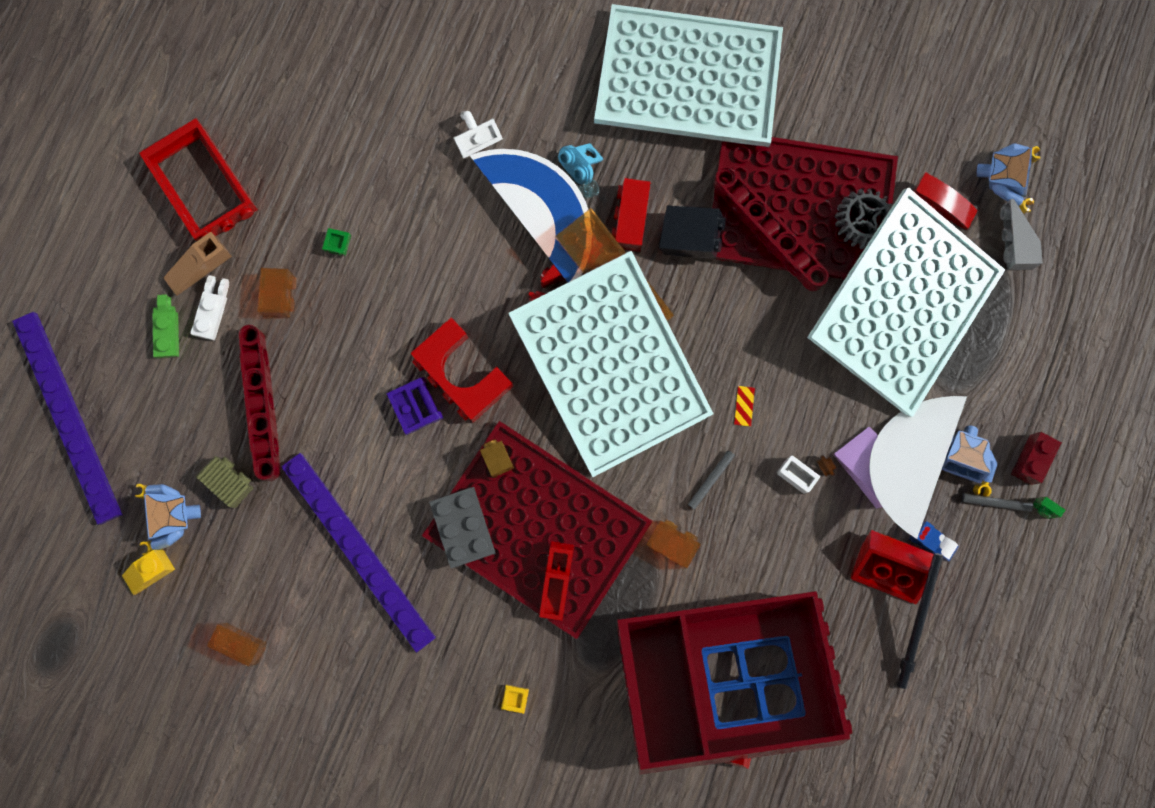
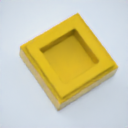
(515, 699)

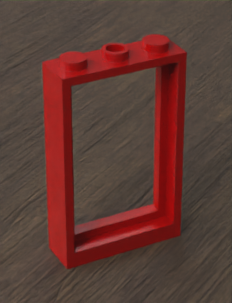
(174, 143)

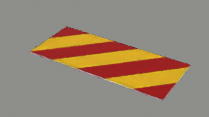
(744, 406)

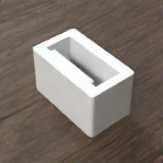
(798, 474)

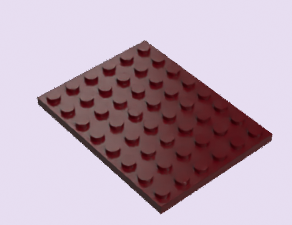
(803, 189)
(543, 504)

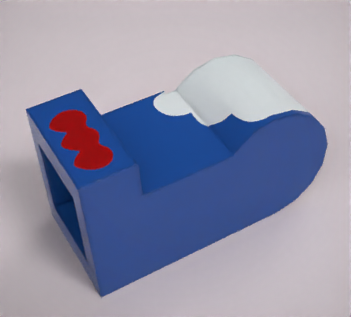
(935, 541)

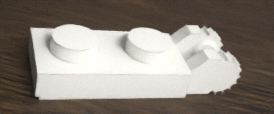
(210, 309)

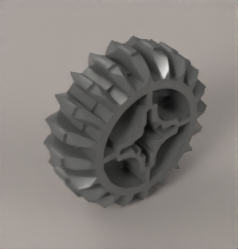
(859, 203)

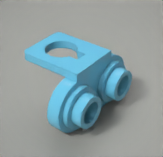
(577, 162)

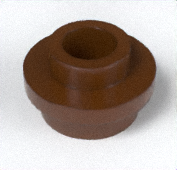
(826, 465)

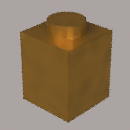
(496, 458)

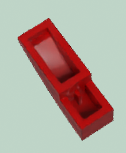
(945, 201)
(556, 581)

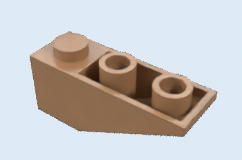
(196, 263)

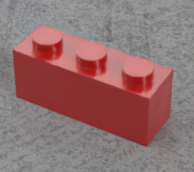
(631, 213)

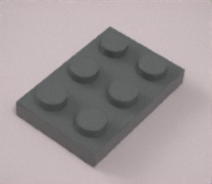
(462, 527)

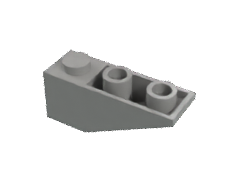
(1021, 242)

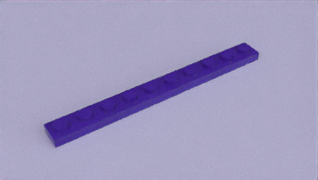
(67, 418)
(359, 552)

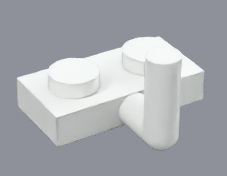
(477, 136)

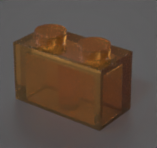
(276, 293)
(673, 544)
(237, 644)

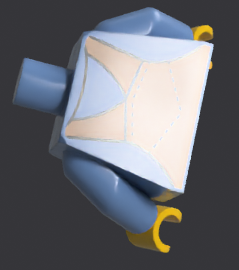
(1010, 173)
(971, 459)
(165, 515)

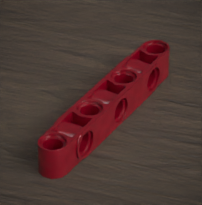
(770, 229)
(259, 403)

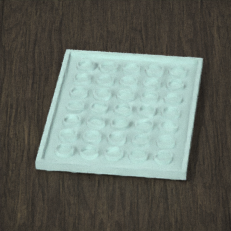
(689, 75)
(906, 303)
(611, 363)

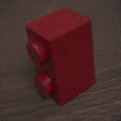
(1036, 458)

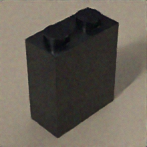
(692, 232)

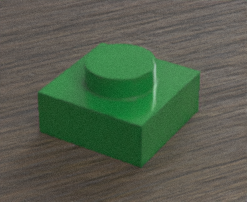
(336, 242)
(1048, 508)

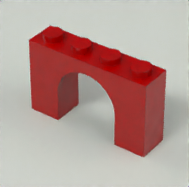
(432, 356)

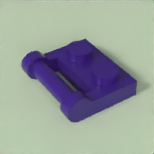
(407, 408)

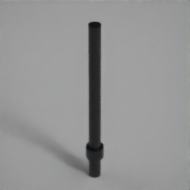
(908, 664)

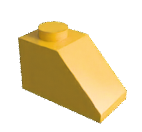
(147, 570)

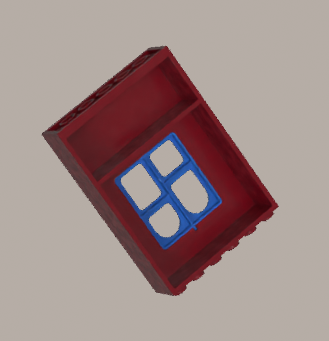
(674, 695)

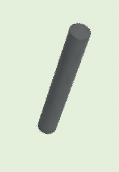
(710, 481)
(997, 502)

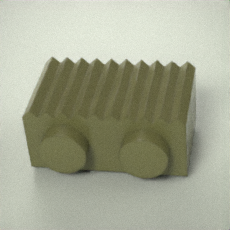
(225, 481)

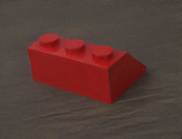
(892, 567)

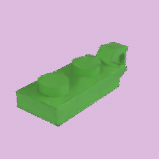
(165, 329)

